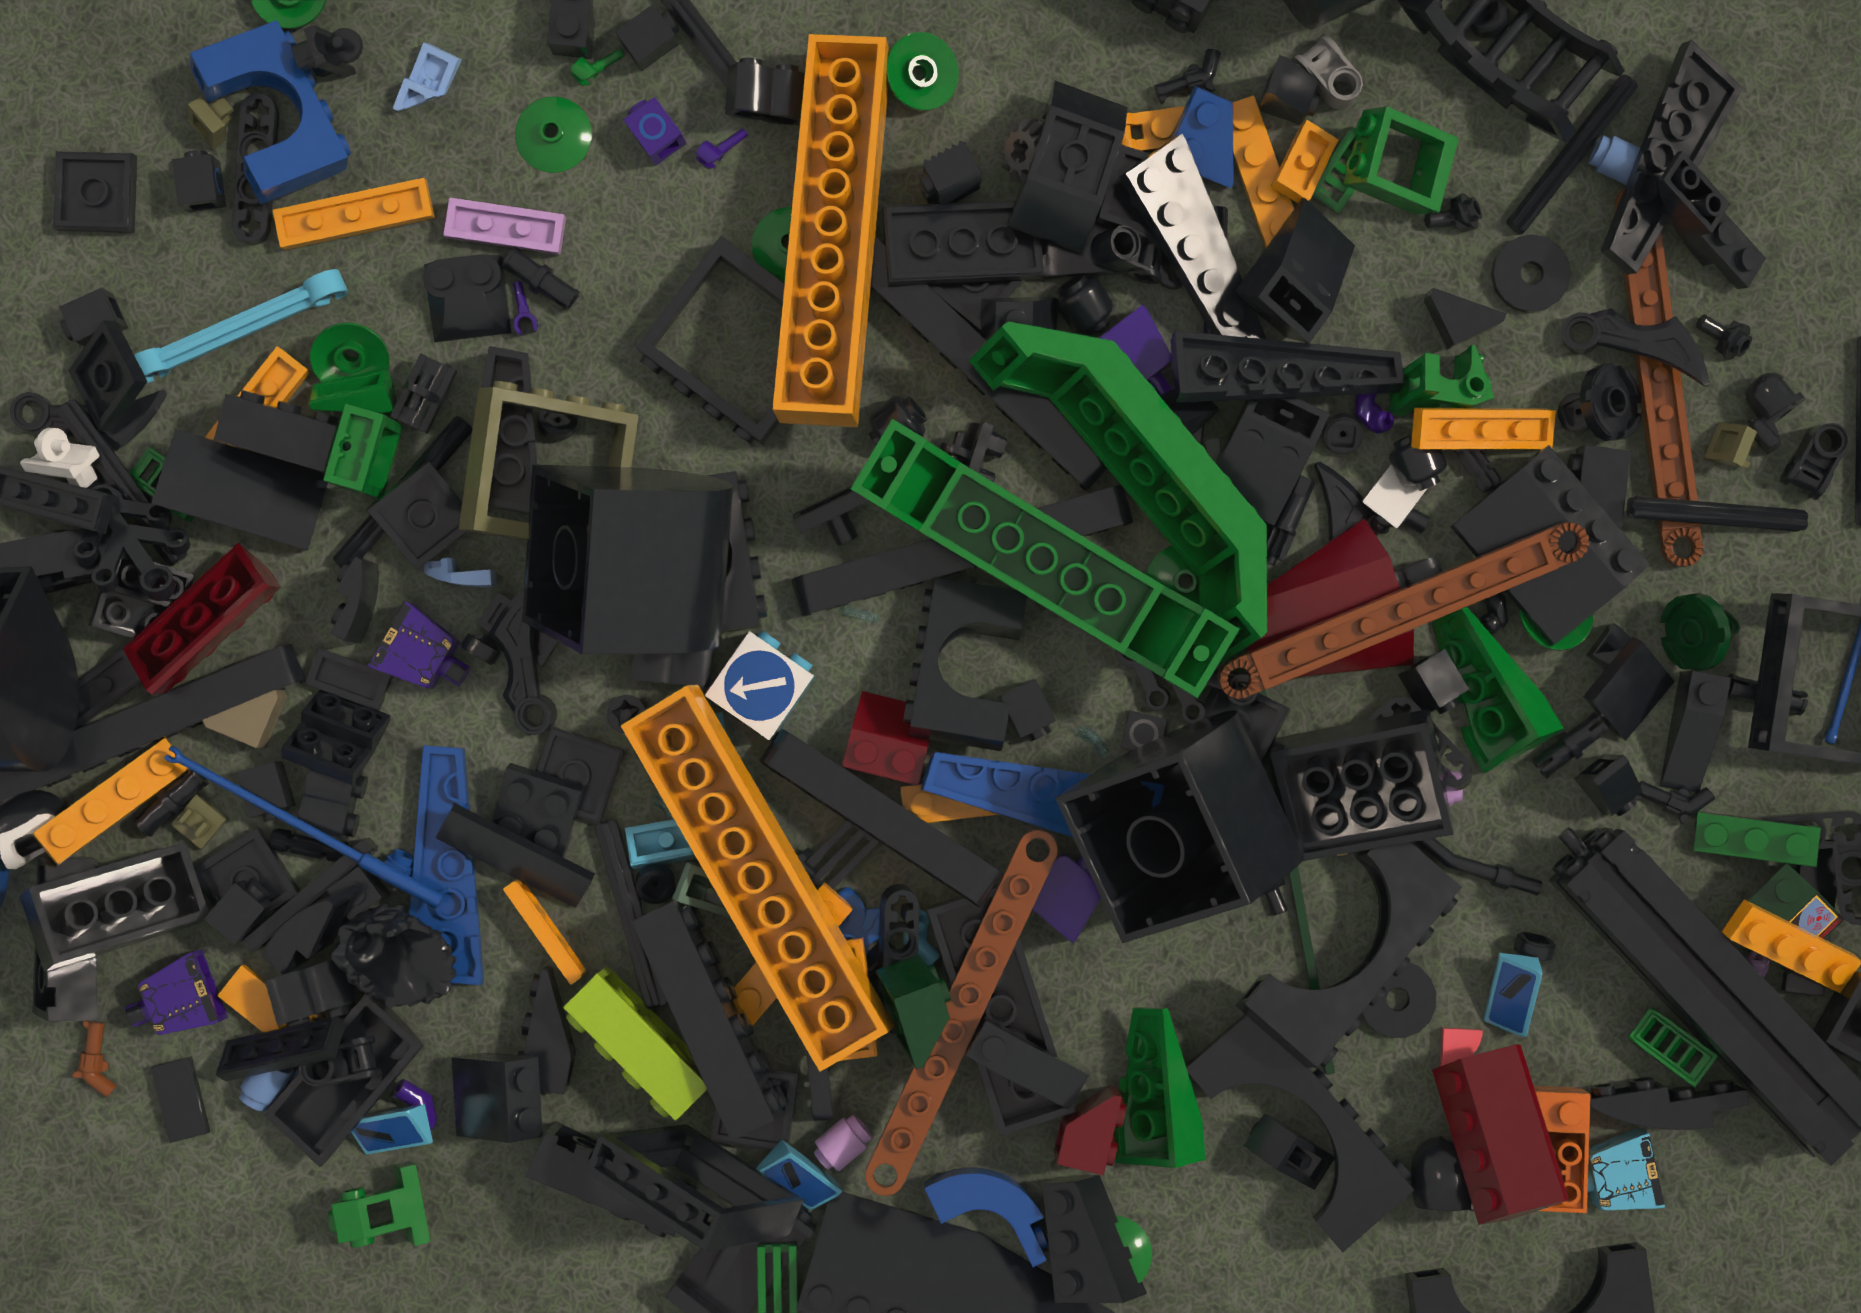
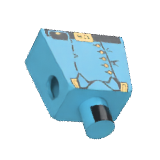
(1624, 1173)

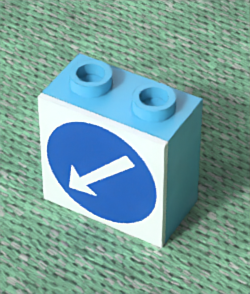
(761, 684)

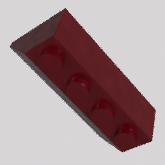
(200, 620)
(1500, 1135)

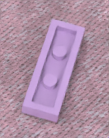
(504, 226)

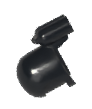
(1770, 401)

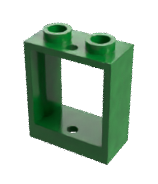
(1431, 167)
(371, 455)

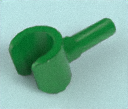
(583, 70)

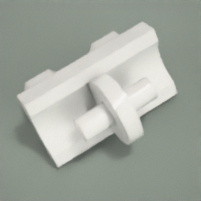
(61, 459)

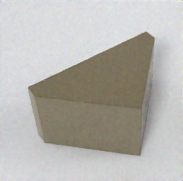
(250, 721)

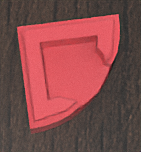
(1458, 1043)

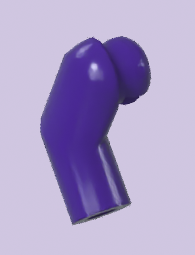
(1372, 414)
(415, 1096)

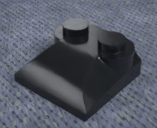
(467, 297)

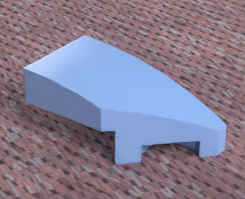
(429, 77)
(446, 571)

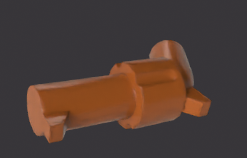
(92, 1060)

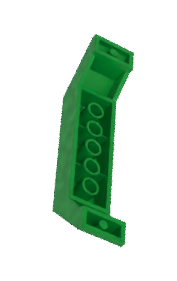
(1149, 457)
(1044, 559)

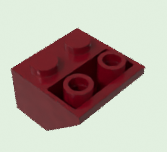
(1087, 1136)

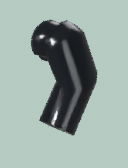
(1415, 520)
(1497, 613)

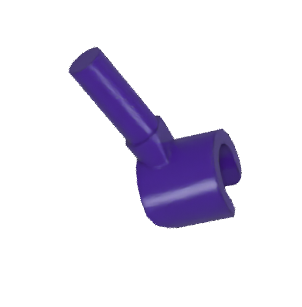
(708, 153)
(523, 309)

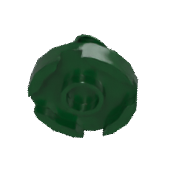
(1697, 631)

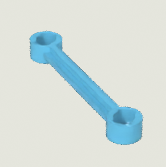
(312, 294)

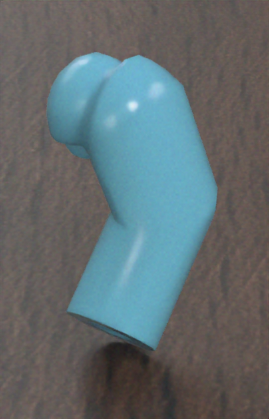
(925, 949)

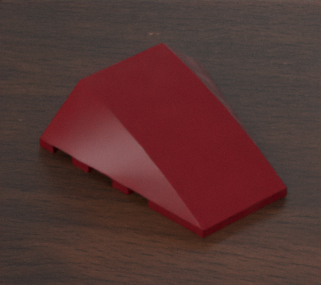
(1330, 582)

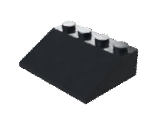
(1534, 499)
(1363, 785)

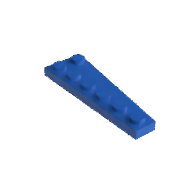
(1008, 788)
(445, 867)

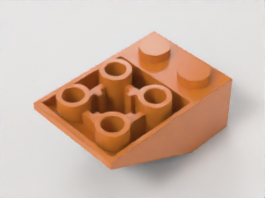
(1568, 1122)

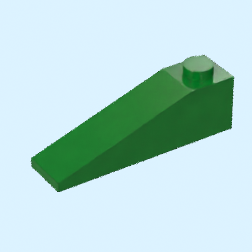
(1502, 702)
(1161, 1110)

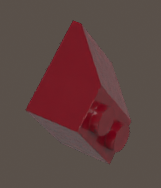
(882, 742)

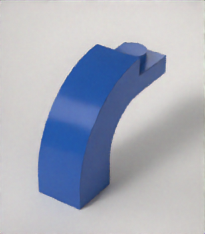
(990, 1190)

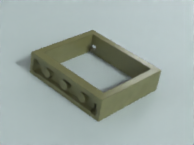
(484, 443)

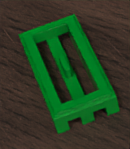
(776, 1249)

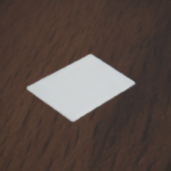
(1392, 499)

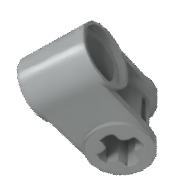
(1330, 66)

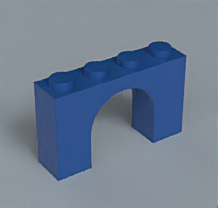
(266, 59)

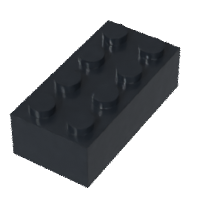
(114, 906)

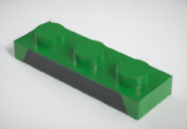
(1757, 838)

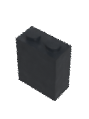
(497, 1097)

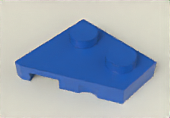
(1209, 134)

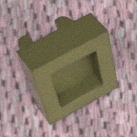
(210, 121)
(1731, 445)
(199, 821)

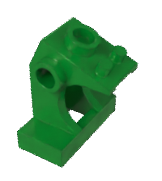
(1429, 389)
(351, 1219)

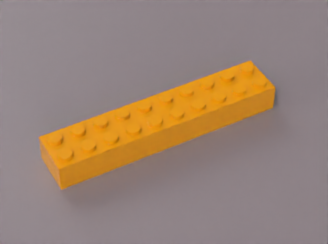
(832, 231)
(758, 876)

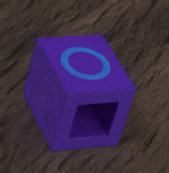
(654, 130)

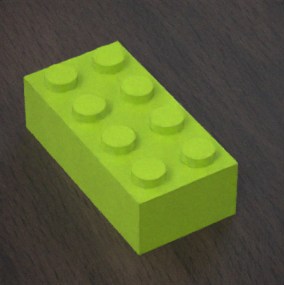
(638, 1041)

